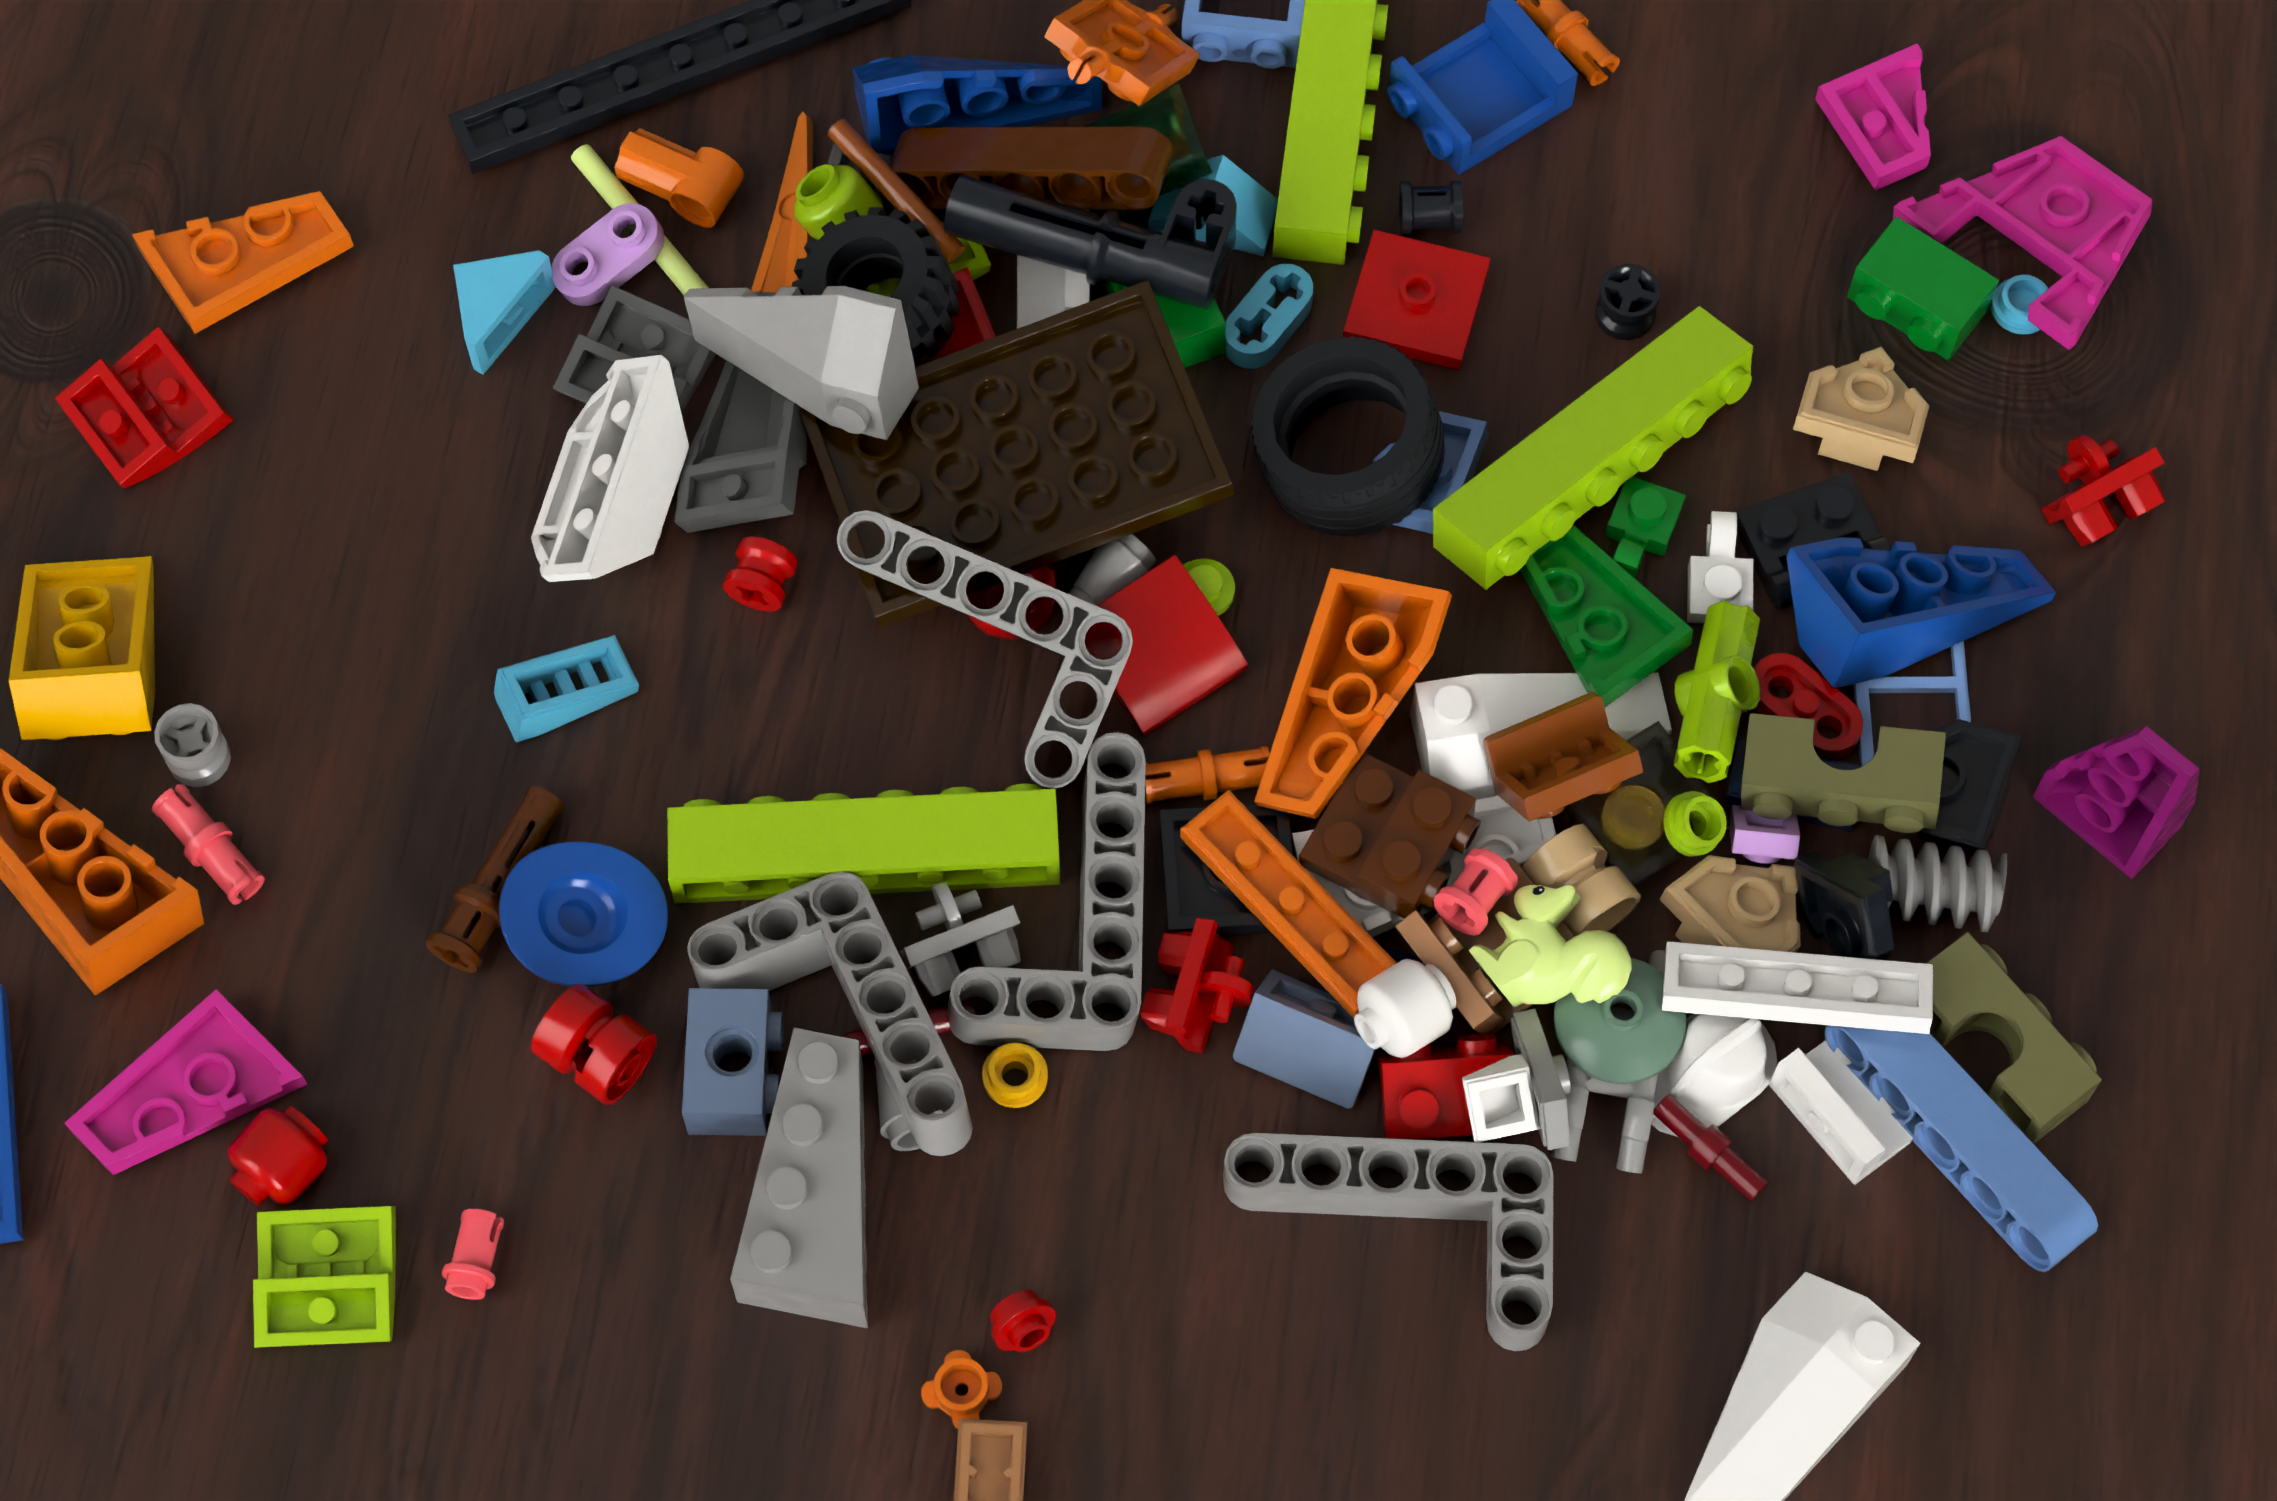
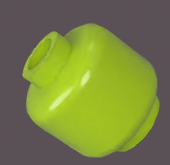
(829, 194)

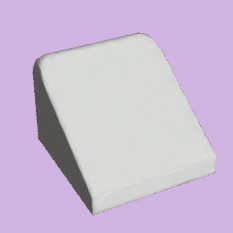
(1501, 1100)

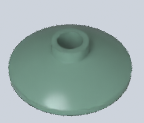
(1618, 1048)

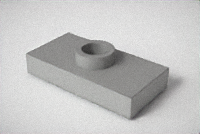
(1548, 1078)

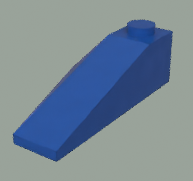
(964, 93)
(1886, 609)

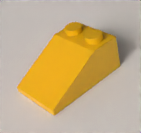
(85, 649)

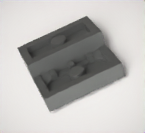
(633, 329)

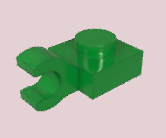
(1643, 521)

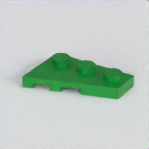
(1602, 615)

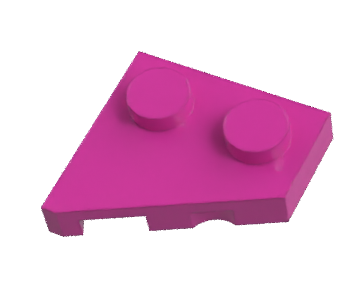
(1881, 116)

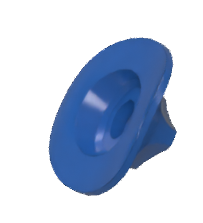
(582, 913)

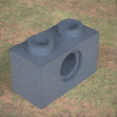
(721, 1025)

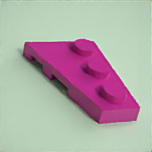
(183, 1086)

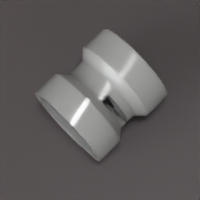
(186, 732)

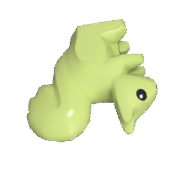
(1542, 966)

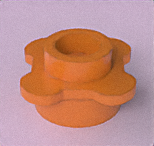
(961, 1370)

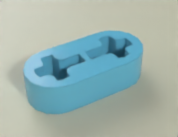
(1278, 323)

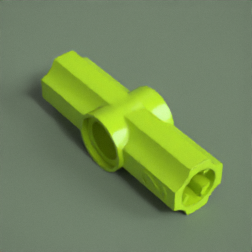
(1717, 692)

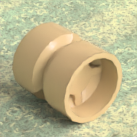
(1579, 860)

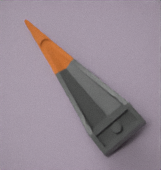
(752, 436)

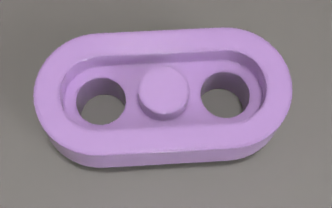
(608, 256)

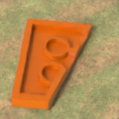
(240, 259)

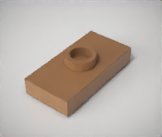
(990, 1460)

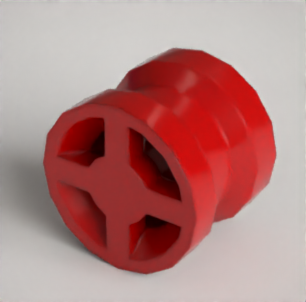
(760, 574)

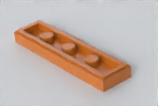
(1286, 899)

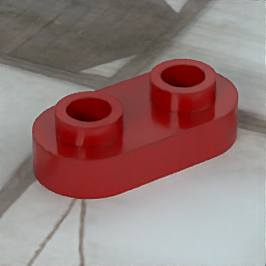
(1809, 699)

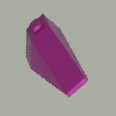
(2123, 796)

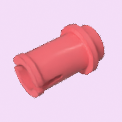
(473, 1255)

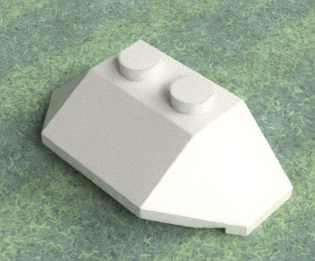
(613, 475)

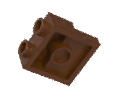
(1391, 835)

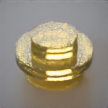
(1633, 817)

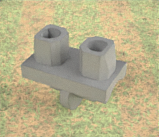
(990, 934)

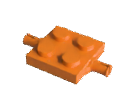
(1123, 47)

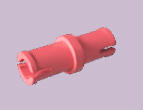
(208, 844)

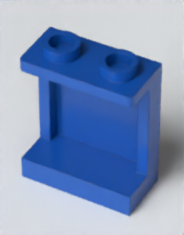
(1484, 87)

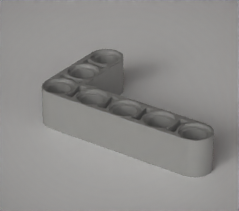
(1009, 616)
(1100, 921)
(821, 938)
(1419, 1197)

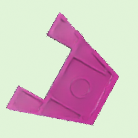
(2058, 210)

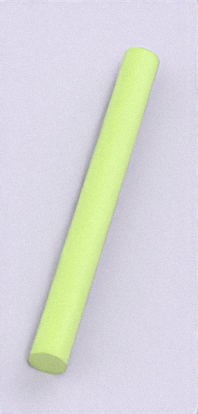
(615, 195)

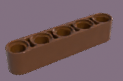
(1061, 164)

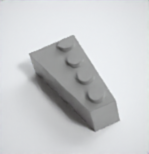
(808, 1201)

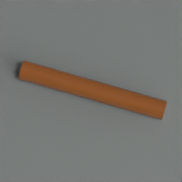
(892, 186)

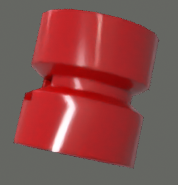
(587, 1039)

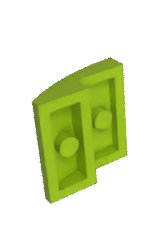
(325, 1276)

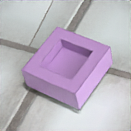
(1763, 838)

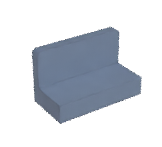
(1304, 1040)

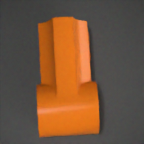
(693, 182)

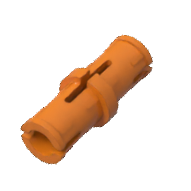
(1571, 36)
(1205, 774)

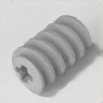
(1943, 883)

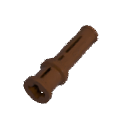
(475, 900)

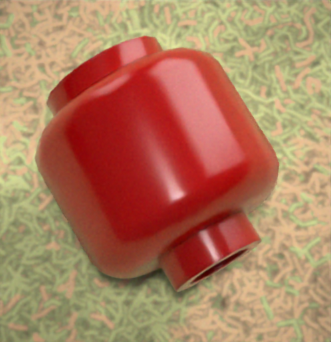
(277, 1156)

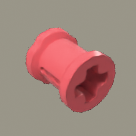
(1475, 891)

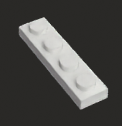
(1798, 987)

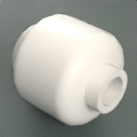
(1405, 1008)

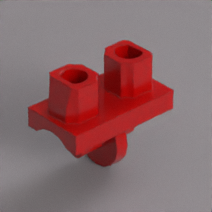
(2130, 481)
(1205, 988)

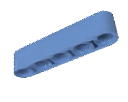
(1970, 1141)

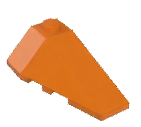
(1353, 672)

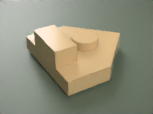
(1862, 412)
(1736, 905)

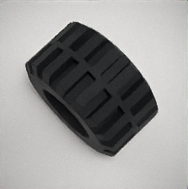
(885, 248)

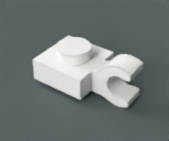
(1720, 573)

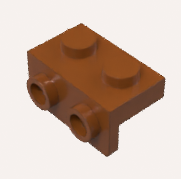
(1559, 758)

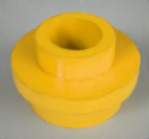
(1015, 1057)

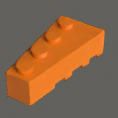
(84, 885)

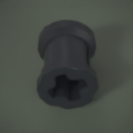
(1430, 207)

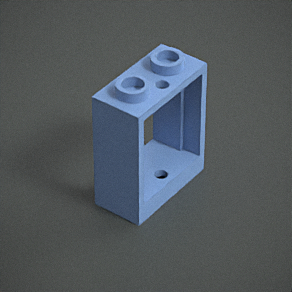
(1243, 38)

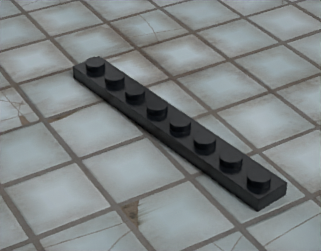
(651, 73)

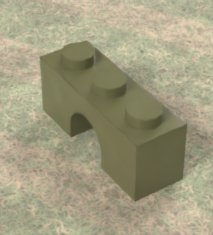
(1892, 789)
(2046, 1072)

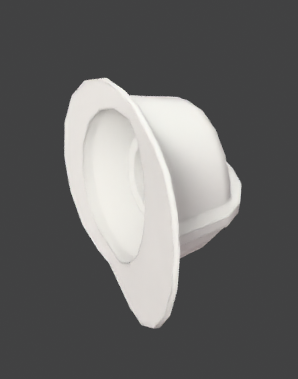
(1717, 1068)

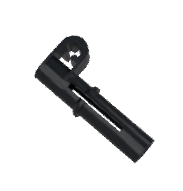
(1105, 244)

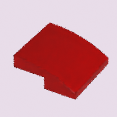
(144, 409)
(1176, 648)

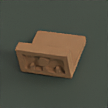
(1448, 948)

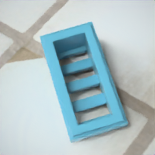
(550, 713)

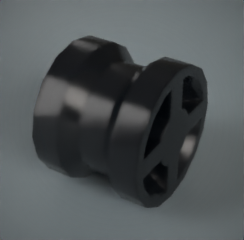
(1627, 286)

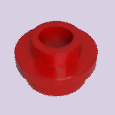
(1022, 1321)

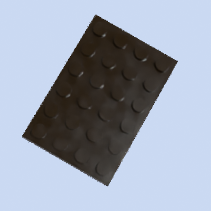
(1030, 448)

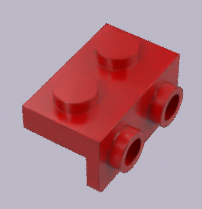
(1426, 1091)

